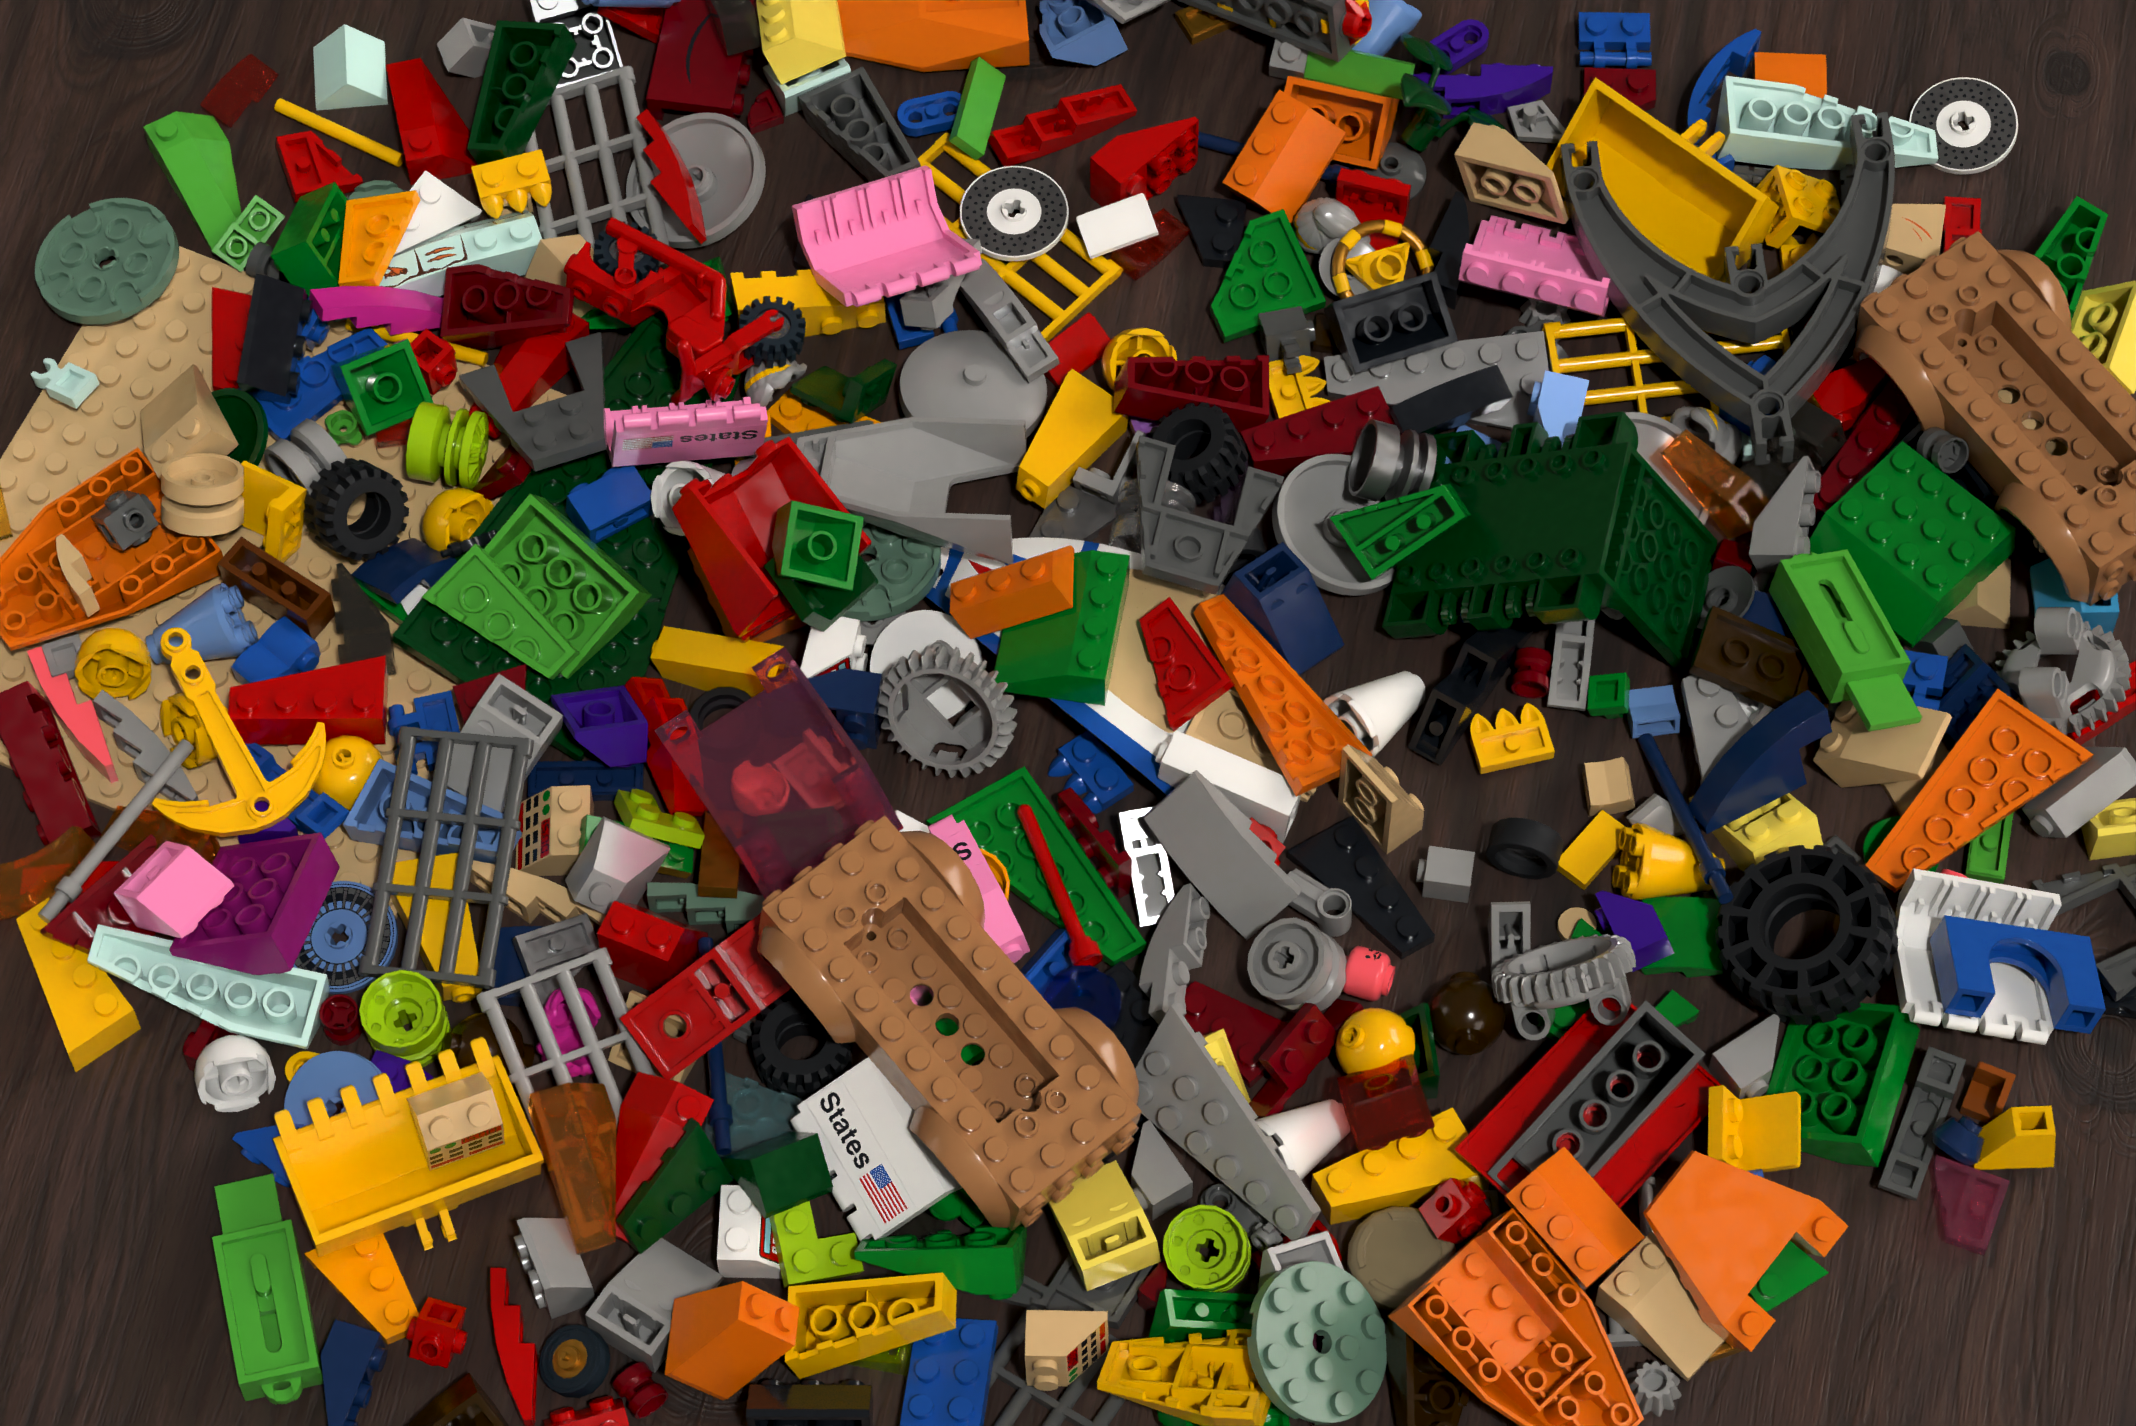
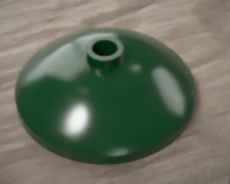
(246, 421)

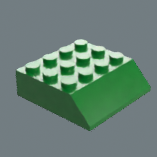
(1915, 540)

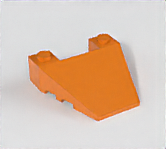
(1726, 1233)

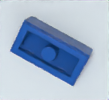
(1048, 961)

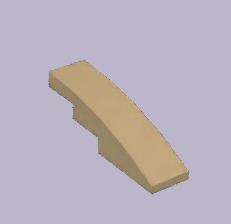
(535, 895)

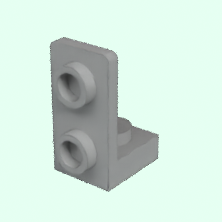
(1098, 482)

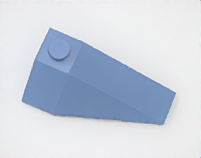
(1079, 32)

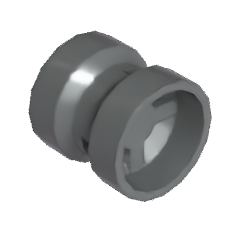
(262, 263)
(1943, 449)

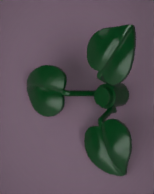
(1420, 94)

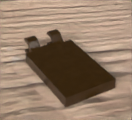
(1752, 660)

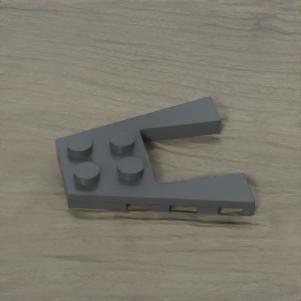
(557, 428)
(1188, 546)
(2074, 889)
(1069, 1293)

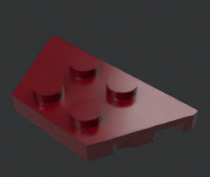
(99, 905)

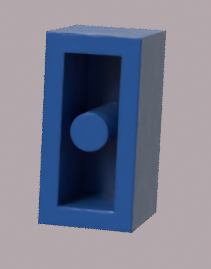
(609, 503)

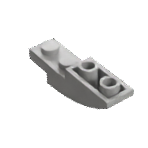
(1008, 321)
(1174, 951)

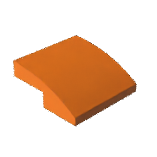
(1793, 68)

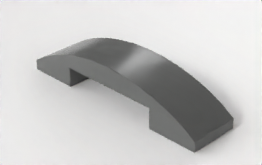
(1924, 1113)

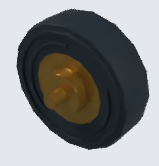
(574, 1361)

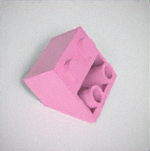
(173, 890)

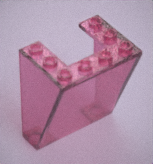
(778, 777)

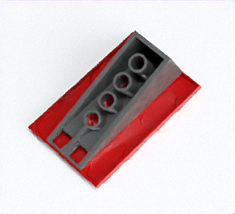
(1572, 1104)

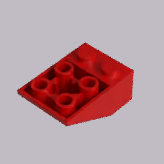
(1143, 161)

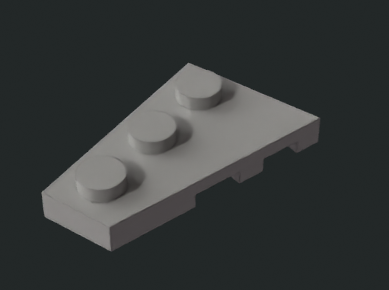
(1714, 719)

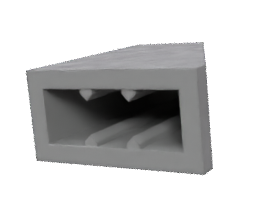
(2082, 793)

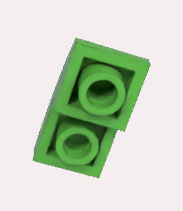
(254, 225)

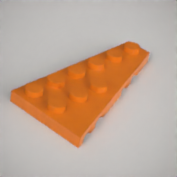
(1289, 715)
(1986, 776)

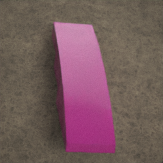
(369, 306)

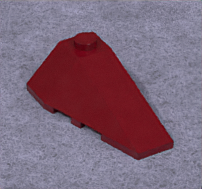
(500, 308)

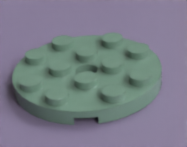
(117, 227)
(904, 574)
(1281, 1350)

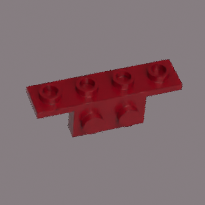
(1298, 1051)

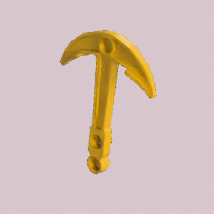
(250, 786)

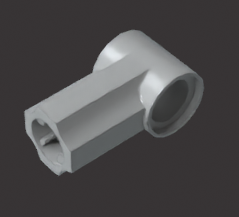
(1318, 899)

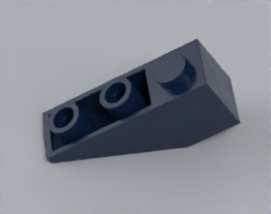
(347, 1370)

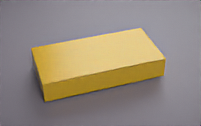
(1591, 850)

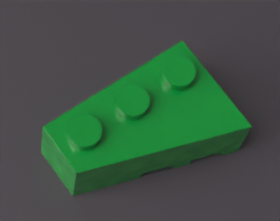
(312, 240)

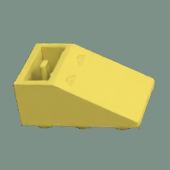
(1769, 829)
(1105, 1228)

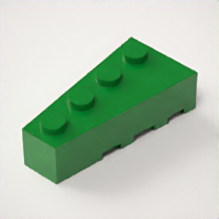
(2072, 247)

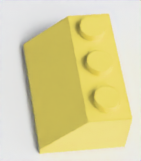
(800, 35)
(2107, 328)

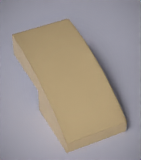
(77, 575)

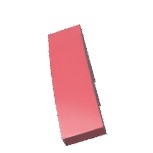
(77, 720)

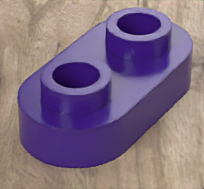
(1455, 46)

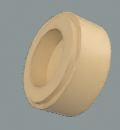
(1569, 919)

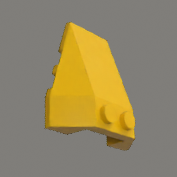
(1189, 1379)

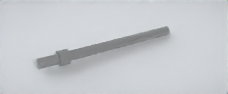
(70, 887)

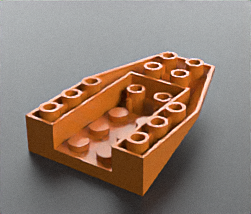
(936, 32)
(34, 591)
(1520, 1332)

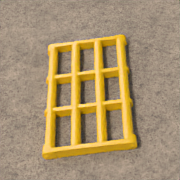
(1085, 294)
(1634, 359)

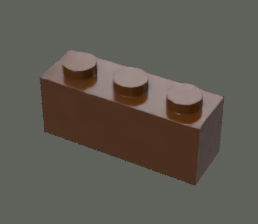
(276, 587)

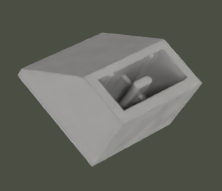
(553, 1266)

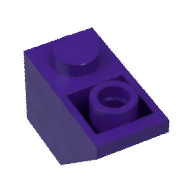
(1637, 924)

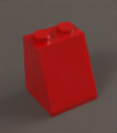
(647, 945)

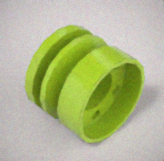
(439, 444)
(400, 1000)
(1195, 1230)

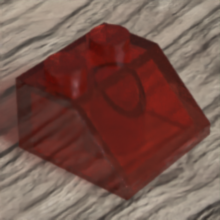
(1385, 1104)

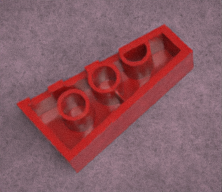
(287, 708)

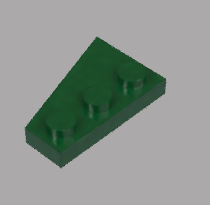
(680, 1186)

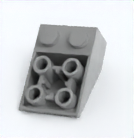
(503, 712)
(639, 1301)

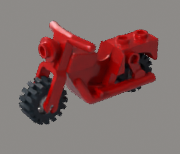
(632, 287)

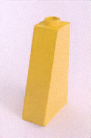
(1071, 436)
(711, 660)
(436, 924)

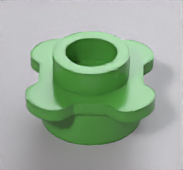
(340, 420)

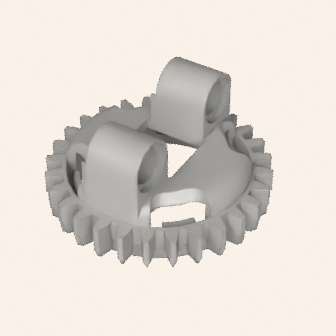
(2046, 690)
(982, 730)
(1576, 972)

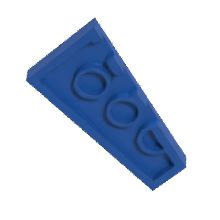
(318, 384)

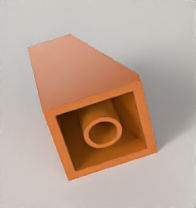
(728, 1337)

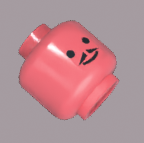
(1368, 974)

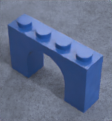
(2056, 959)

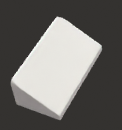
(1116, 225)

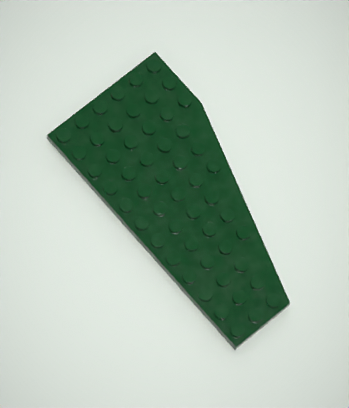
(636, 376)

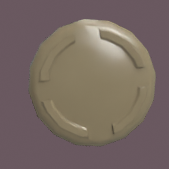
(1395, 1255)

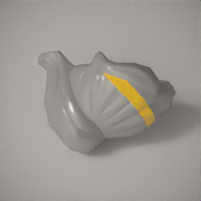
(1321, 222)
(763, 382)
(1711, 429)

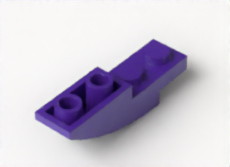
(1494, 89)

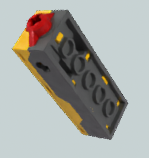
(1314, 25)

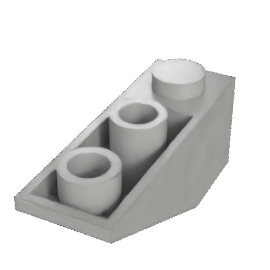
(1785, 521)

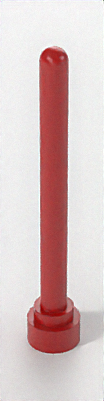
(1082, 948)

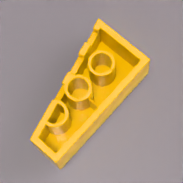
(818, 307)
(81, 997)
(1394, 1175)
(866, 1318)

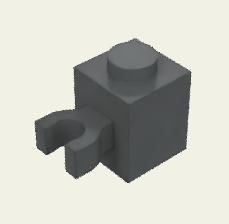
(1286, 336)

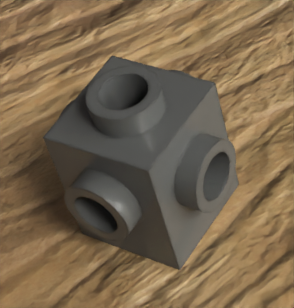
(126, 519)

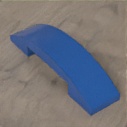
(1732, 58)
(316, 812)

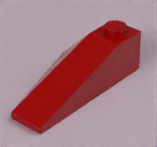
(428, 124)
(534, 366)
(647, 1126)

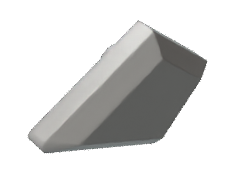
(1535, 123)
(1657, 814)

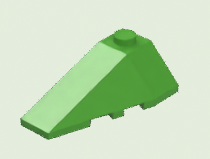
(199, 168)

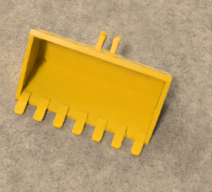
(1667, 183)
(368, 1168)

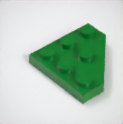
(1264, 276)

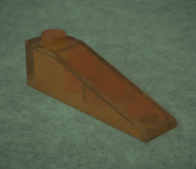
(579, 1149)

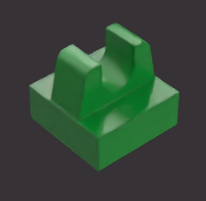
(1609, 695)

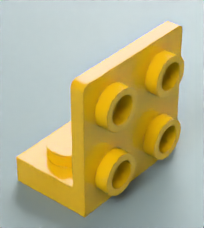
(1800, 202)
(273, 510)
(1755, 1130)

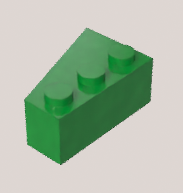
(1399, 527)
(1786, 1277)

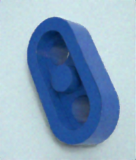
(931, 113)

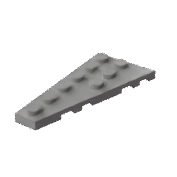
(1518, 356)
(1215, 1124)

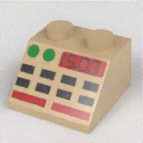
(552, 829)
(457, 1120)
(1062, 1345)

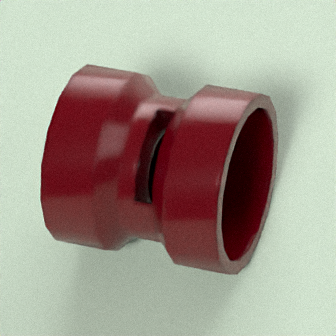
(1532, 670)
(338, 1011)
(640, 1390)

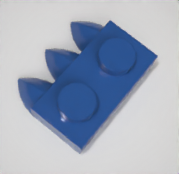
(1091, 772)

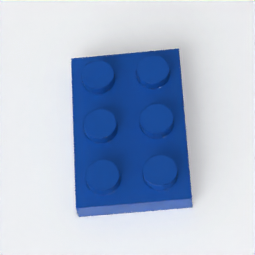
(951, 1376)

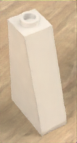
(1247, 785)

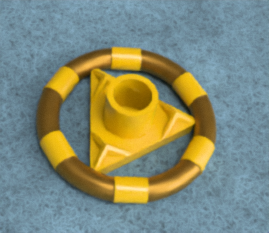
(1380, 266)

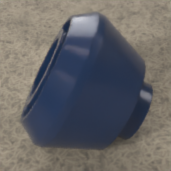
(1960, 1139)

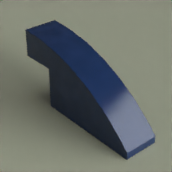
(1761, 763)

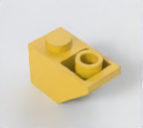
(2019, 1139)

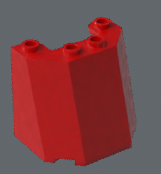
(735, 527)

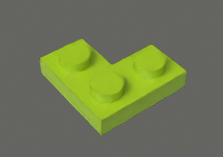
(643, 814)
(804, 1256)

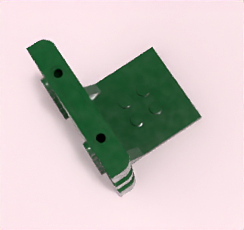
(1558, 536)

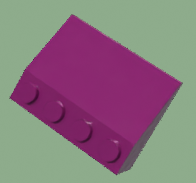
(268, 909)

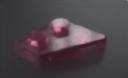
(1968, 1203)

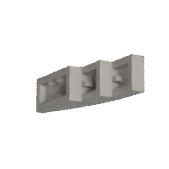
(1571, 665)
(142, 745)

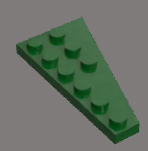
(998, 830)

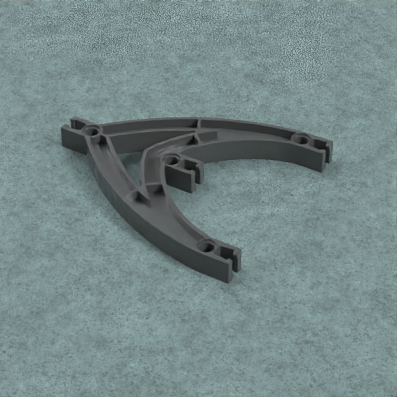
(1674, 303)

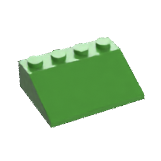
(566, 577)

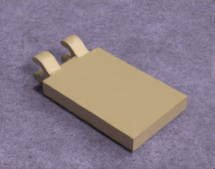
(1232, 729)

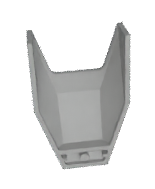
(903, 473)

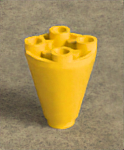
(1656, 864)

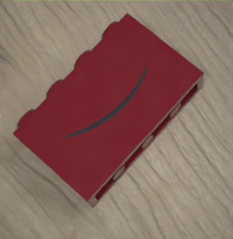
(693, 66)

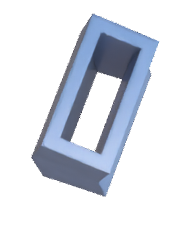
(1653, 711)

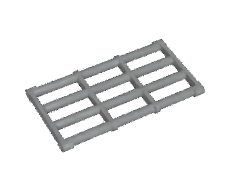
(603, 150)
(555, 1060)

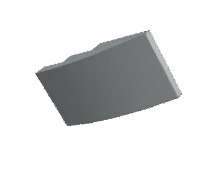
(1221, 854)

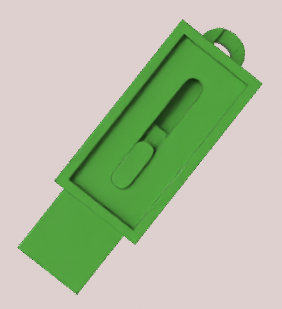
(1845, 636)
(265, 1293)

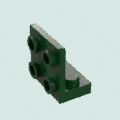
(845, 396)
(820, 604)

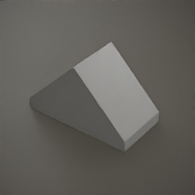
(1508, 930)

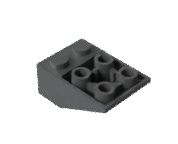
(595, 40)

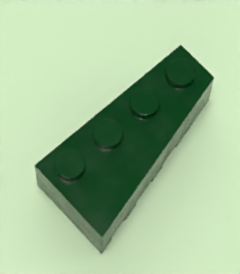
(517, 86)

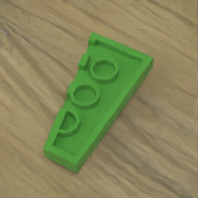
(495, 607)

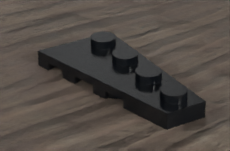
(1348, 861)

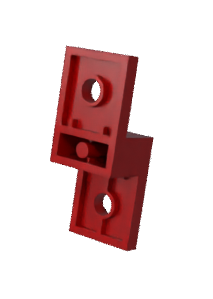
(711, 996)

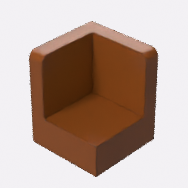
(1987, 1093)

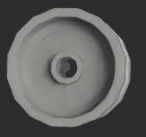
(304, 455)
(1297, 965)

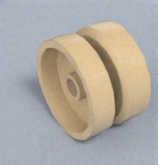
(202, 494)

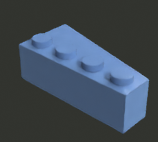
(368, 821)

